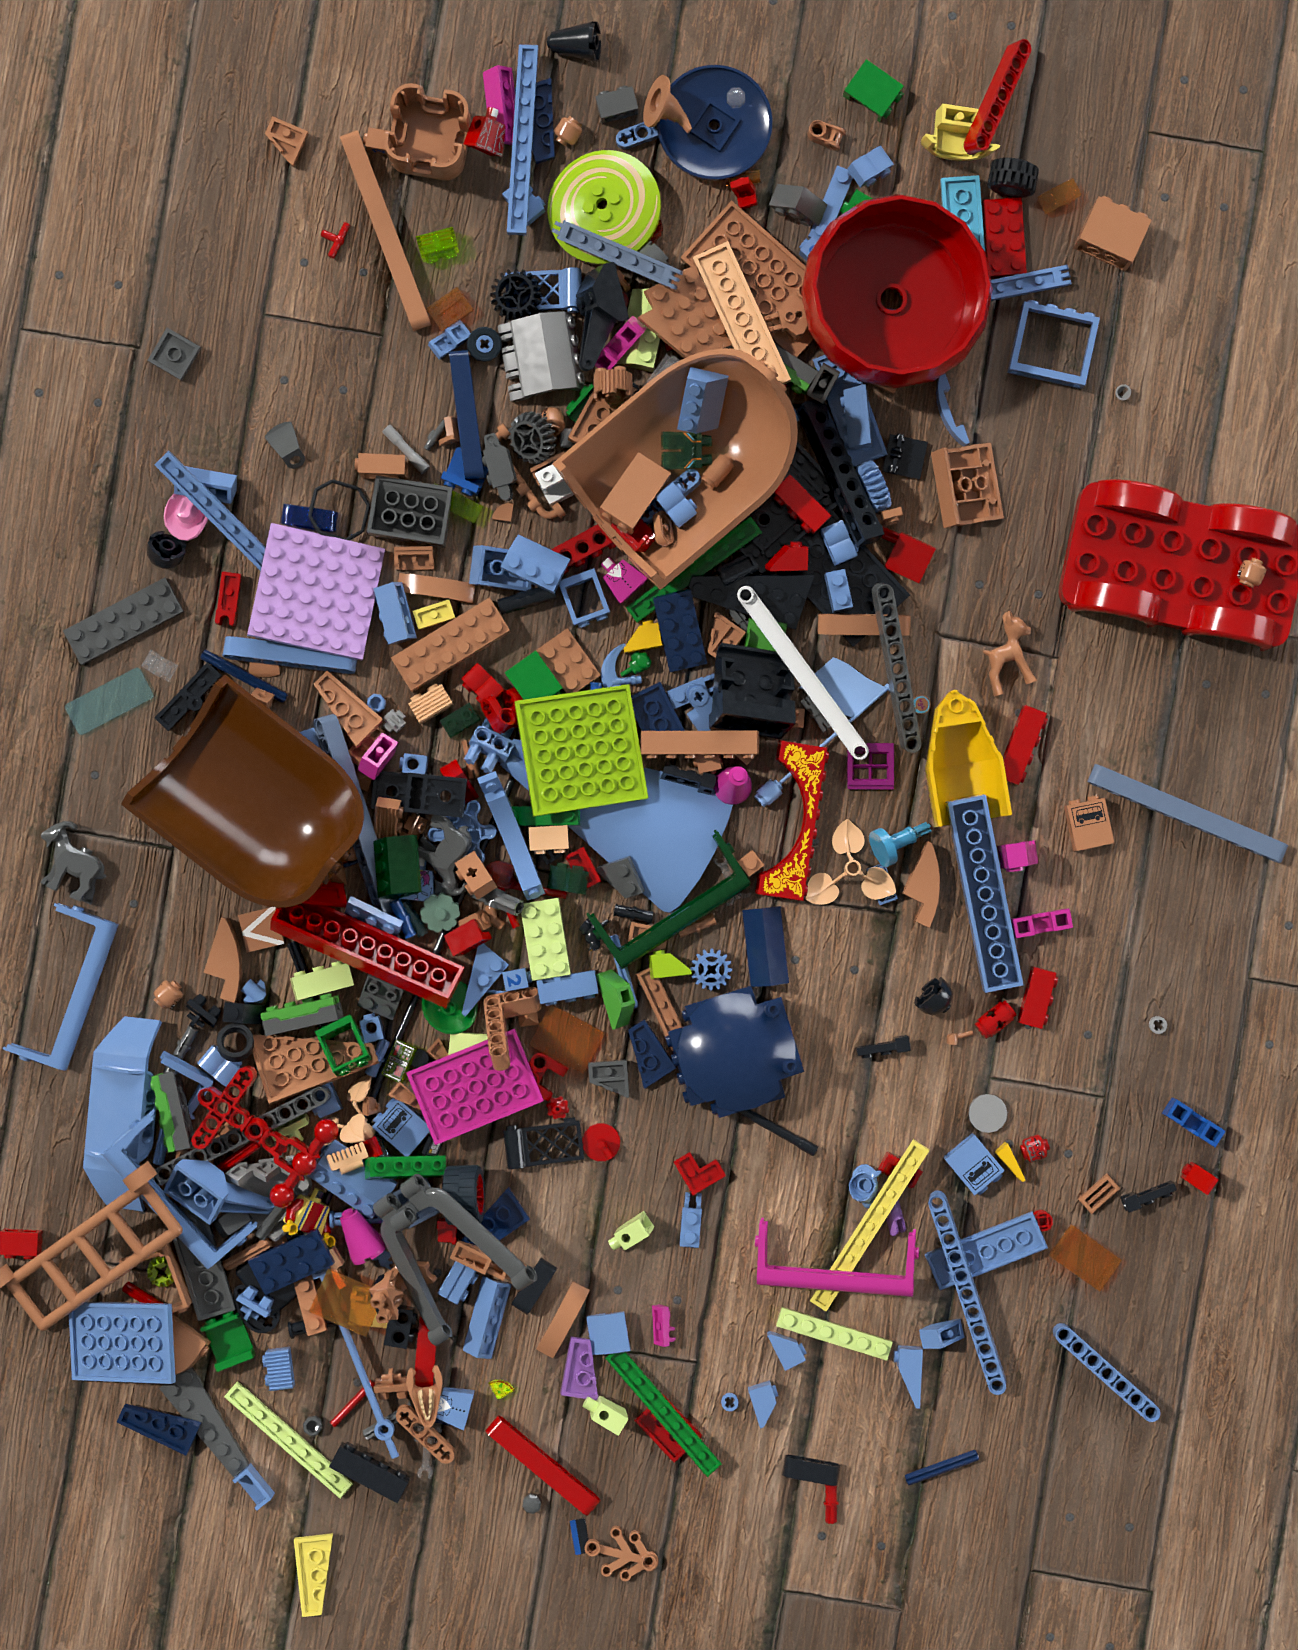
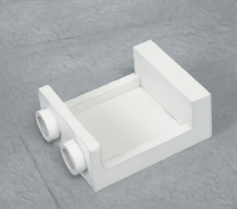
(553, 485)

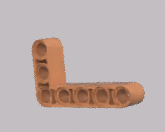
(497, 1009)

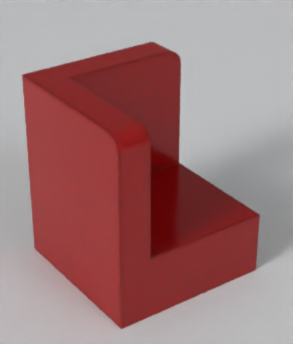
(446, 1232)

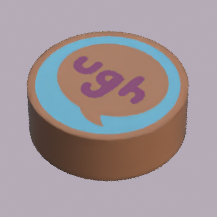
(922, 704)

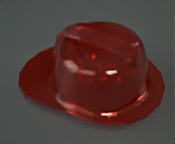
(502, 874)

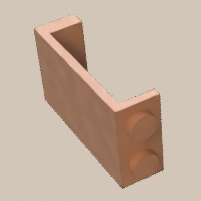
(633, 493)
(179, 1279)

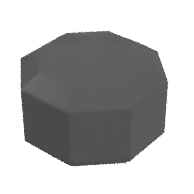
(312, 1425)
(531, 1503)

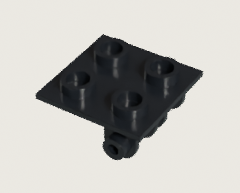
(905, 456)

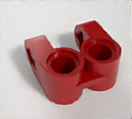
(501, 718)
(538, 1072)

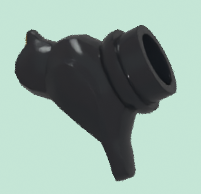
(587, 930)

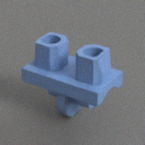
(262, 1308)

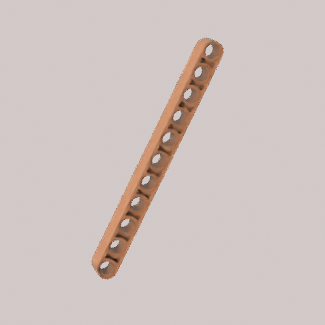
(385, 230)

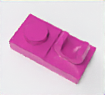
(661, 1325)

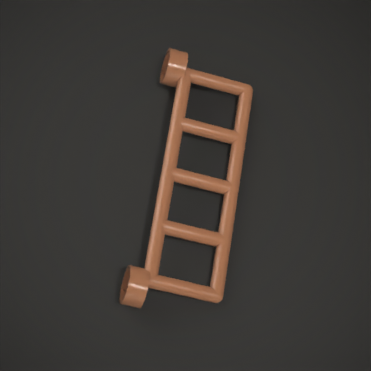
(138, 1185)

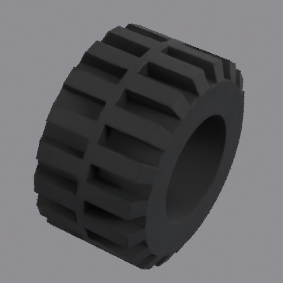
(1013, 177)

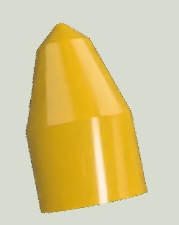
(963, 760)

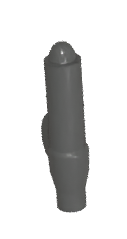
(434, 435)

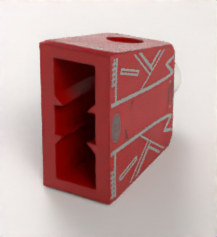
(486, 134)

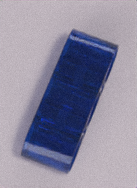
(298, 517)

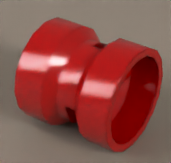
(1040, 1216)

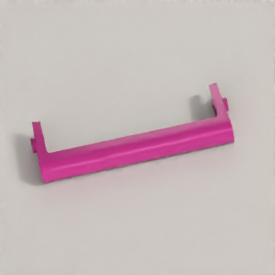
(834, 1279)

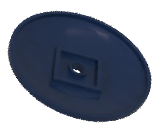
(742, 130)

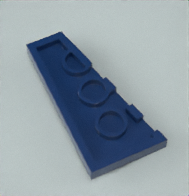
(503, 1216)
(163, 1428)

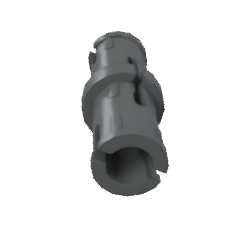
(815, 714)

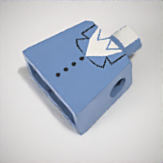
(455, 1406)

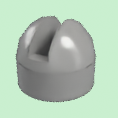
(1120, 388)

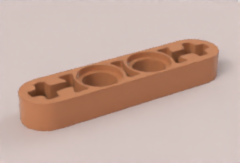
(425, 1434)

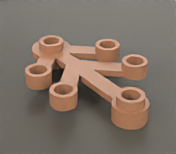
(625, 1554)

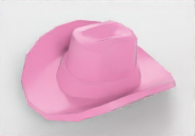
(183, 518)

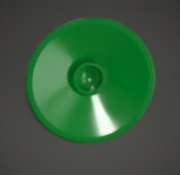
(450, 1019)

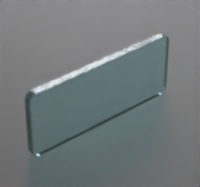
(109, 701)

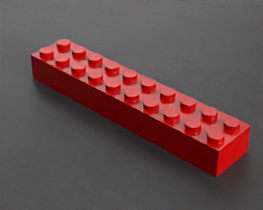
(370, 950)

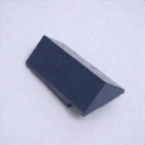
(765, 946)

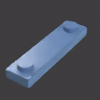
(834, 198)

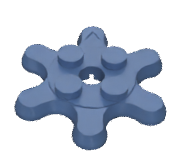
(477, 831)

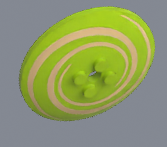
(630, 195)

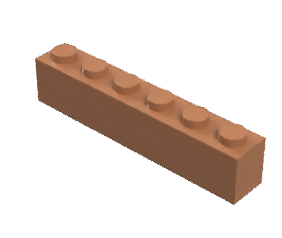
(700, 742)

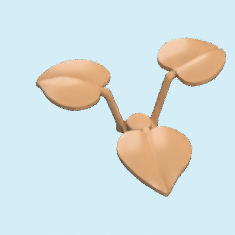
(877, 883)
(357, 1128)

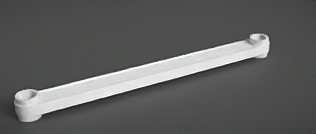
(803, 672)

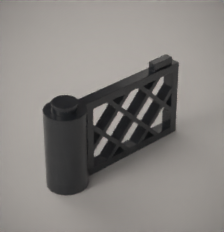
(517, 1144)

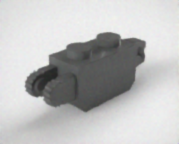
(500, 466)

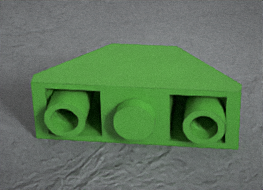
(616, 997)

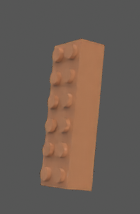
(450, 645)

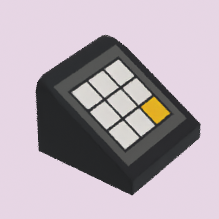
(430, 1148)

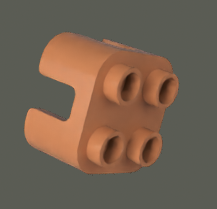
(427, 133)

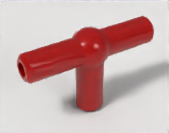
(337, 239)

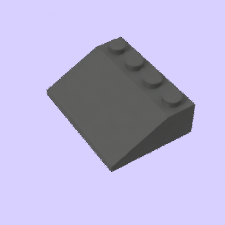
(410, 511)

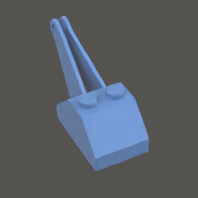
(205, 1192)

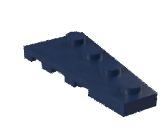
(543, 123)

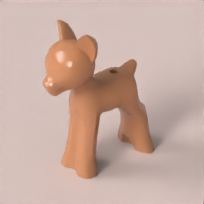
(1014, 629)

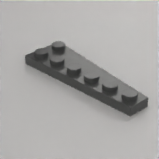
(196, 1404)

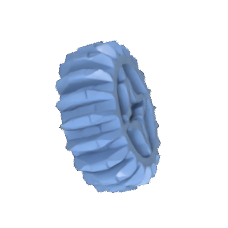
(874, 485)

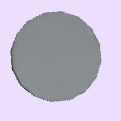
(987, 1113)

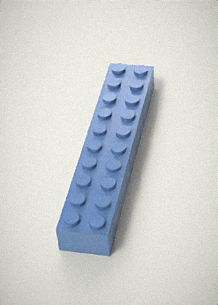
(984, 893)

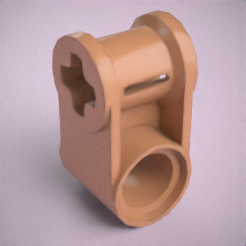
(827, 135)

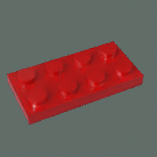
(1004, 236)

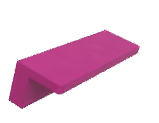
(501, 96)

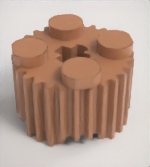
(613, 384)

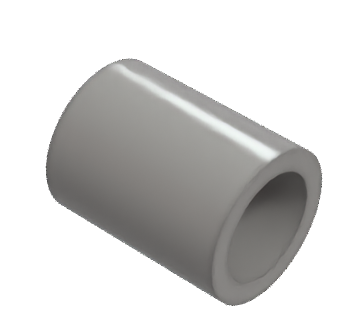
(564, 443)

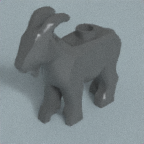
(443, 858)
(72, 861)

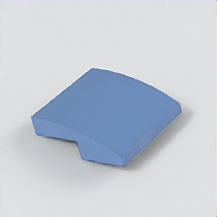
(608, 1333)

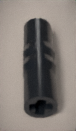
(524, 600)

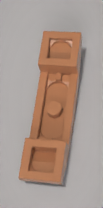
(437, 587)
(563, 1319)

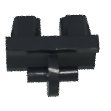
(196, 1007)

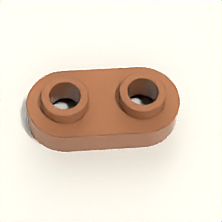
(663, 528)

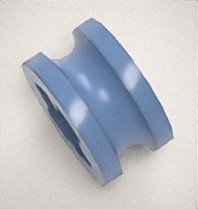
(723, 1402)

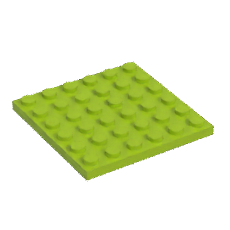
(581, 750)

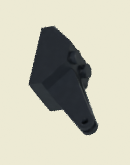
(603, 307)

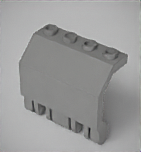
(542, 354)

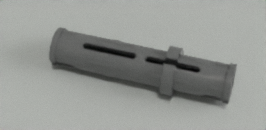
(184, 1045)

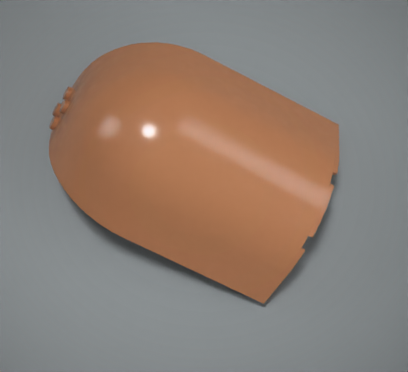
(753, 429)

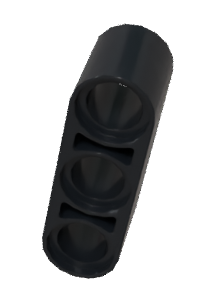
(528, 1296)
(811, 1470)

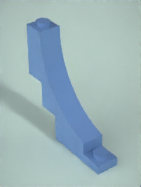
(511, 835)

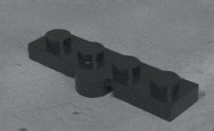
(188, 697)

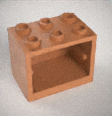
(1112, 233)

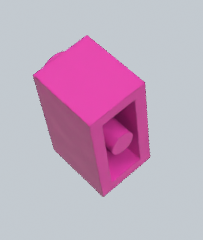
(378, 756)

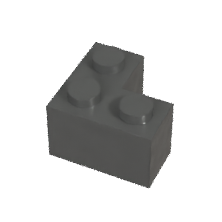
(798, 203)

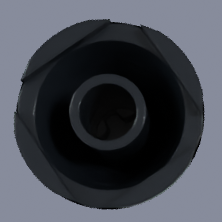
(577, 41)

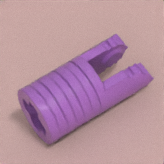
(895, 1220)

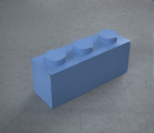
(220, 484)
(394, 613)

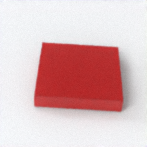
(910, 557)

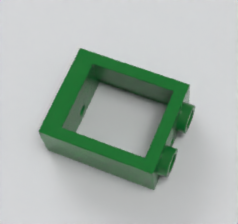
(335, 1029)

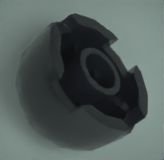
(165, 550)
(935, 998)

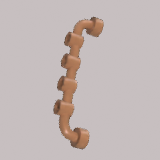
(524, 489)

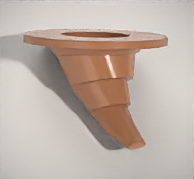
(663, 105)

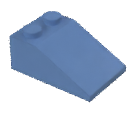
(487, 570)

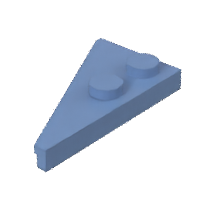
(485, 971)

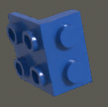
(455, 476)

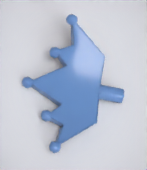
(383, 1259)

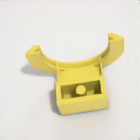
(950, 131)

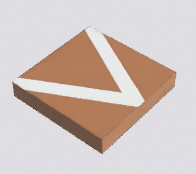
(257, 931)

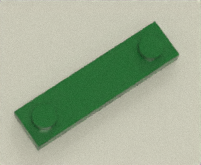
(525, 817)

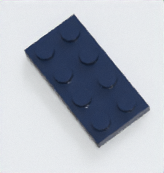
(679, 630)
(291, 1261)

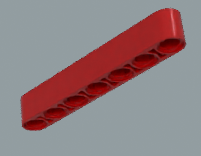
(997, 97)
(543, 1465)

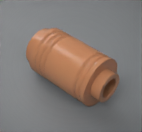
(717, 471)

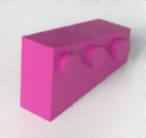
(1016, 855)

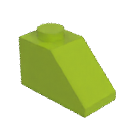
(666, 965)

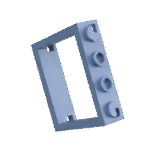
(1046, 374)

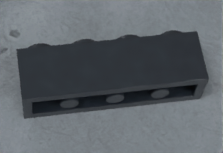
(370, 1472)

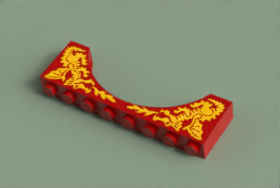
(790, 875)

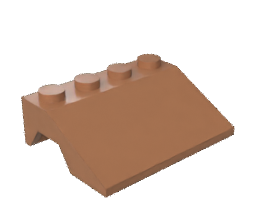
(967, 485)

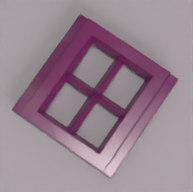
(874, 748)

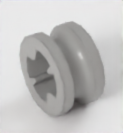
(1163, 1024)

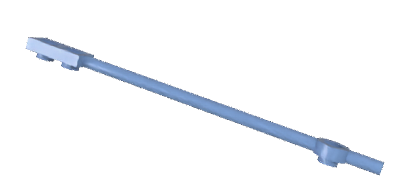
(379, 1433)

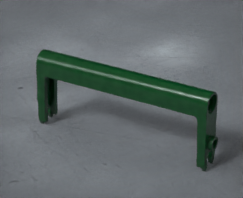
(681, 917)

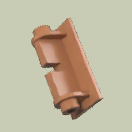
(415, 825)

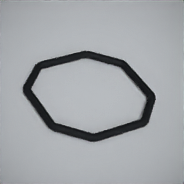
(345, 485)

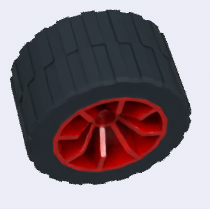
(467, 1187)

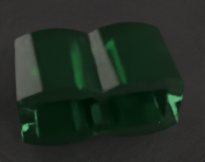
(568, 879)

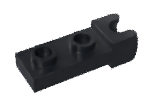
(704, 782)
(900, 1044)
(1133, 1201)

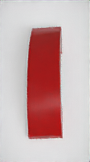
(424, 1358)

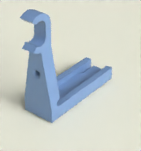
(204, 1079)

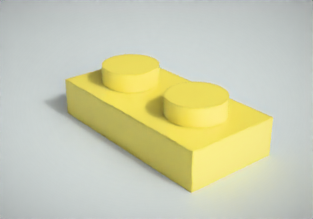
(433, 614)

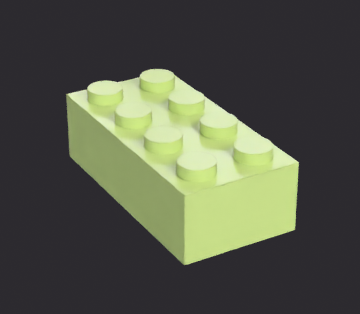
(545, 939)

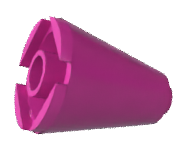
(733, 785)
(360, 1237)

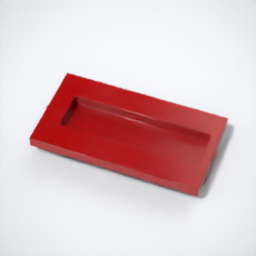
(329, 895)

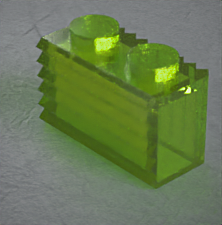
(437, 245)

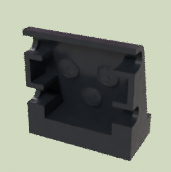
(752, 692)

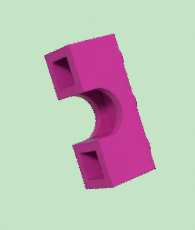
(620, 343)
(1041, 922)

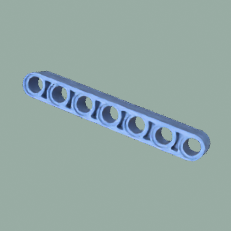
(285, 655)
(1112, 1379)

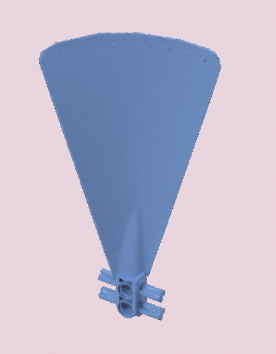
(663, 834)

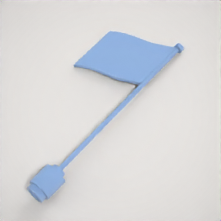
(853, 696)

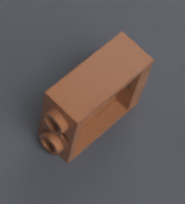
(384, 465)

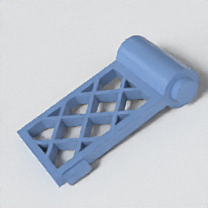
(569, 284)

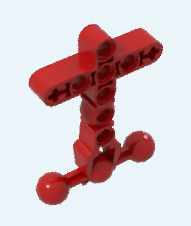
(302, 1163)

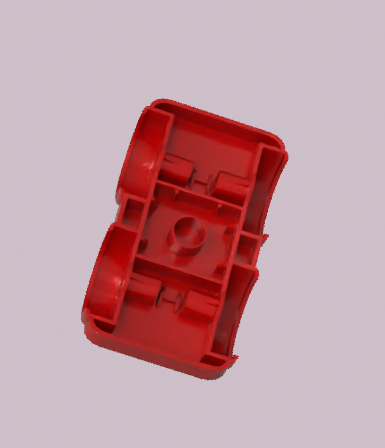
(1178, 562)

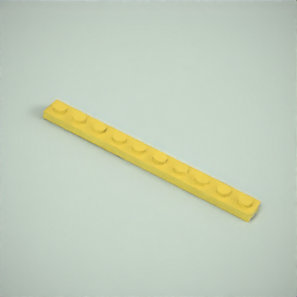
(874, 1217)

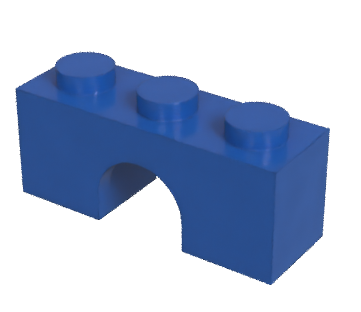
(1193, 1122)

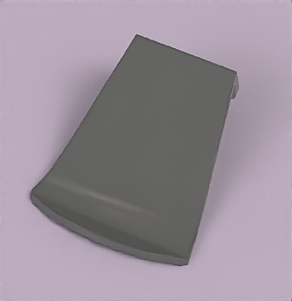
(285, 443)

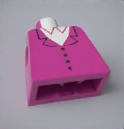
(622, 579)

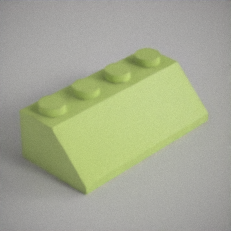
(644, 351)

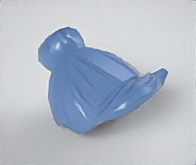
(864, 1184)

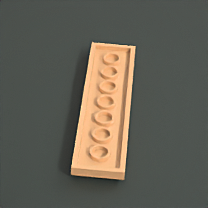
(738, 307)

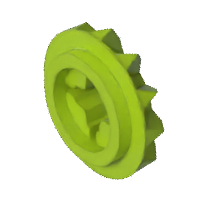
(153, 1271)

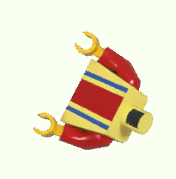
(308, 1214)

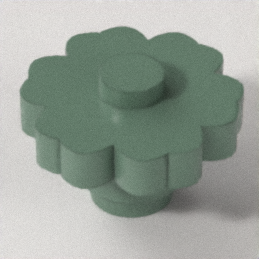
(440, 912)

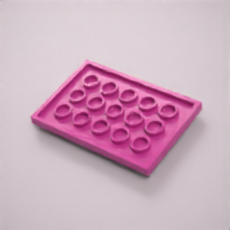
(469, 1093)

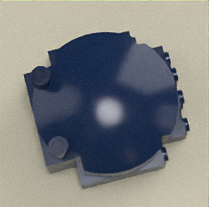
(734, 1052)

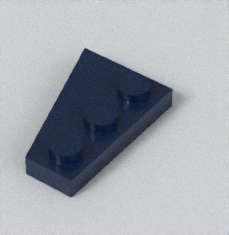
(650, 1054)

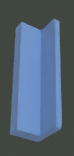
(486, 1318)

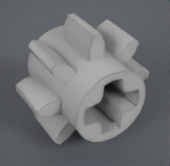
(394, 721)

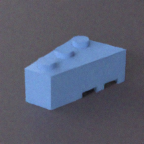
(567, 987)

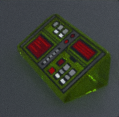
(399, 1061)

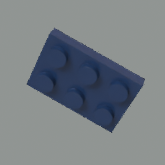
(654, 710)

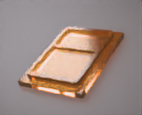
(567, 1038)
(344, 1302)

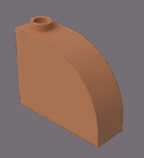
(188, 1346)

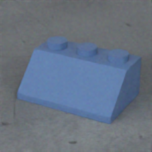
(702, 401)
(856, 418)
(535, 564)

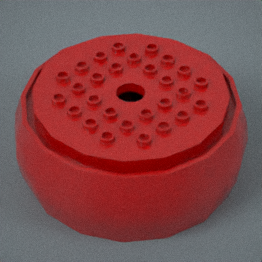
(906, 248)

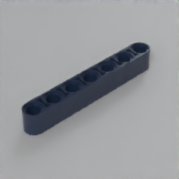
(466, 415)

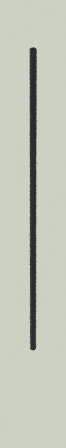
(415, 999)

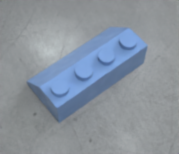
(351, 1186)

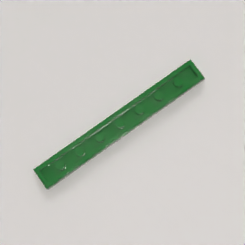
(712, 557)
(664, 1412)

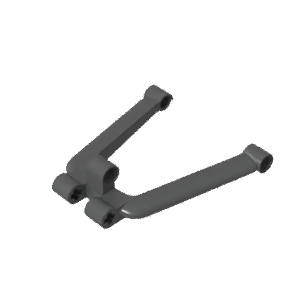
(399, 1217)

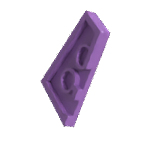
(579, 1373)

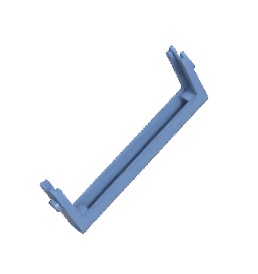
(81, 995)
(191, 1235)

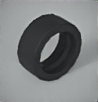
(233, 1028)

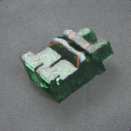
(691, 450)

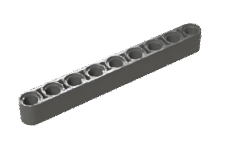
(890, 660)

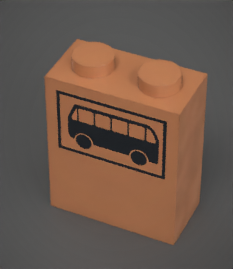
(1088, 823)

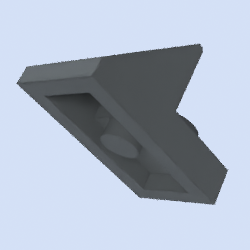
(231, 1222)

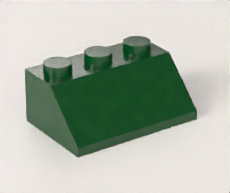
(397, 866)

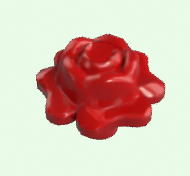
(557, 1107)

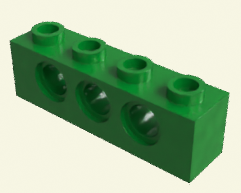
(404, 1167)

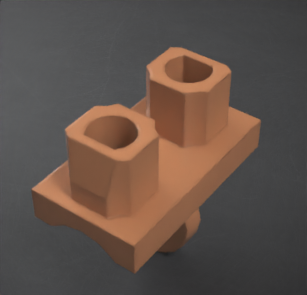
(391, 1383)

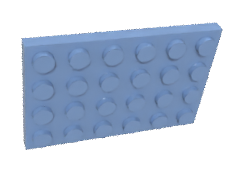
(122, 1342)

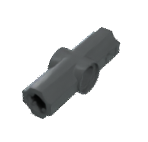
(501, 900)

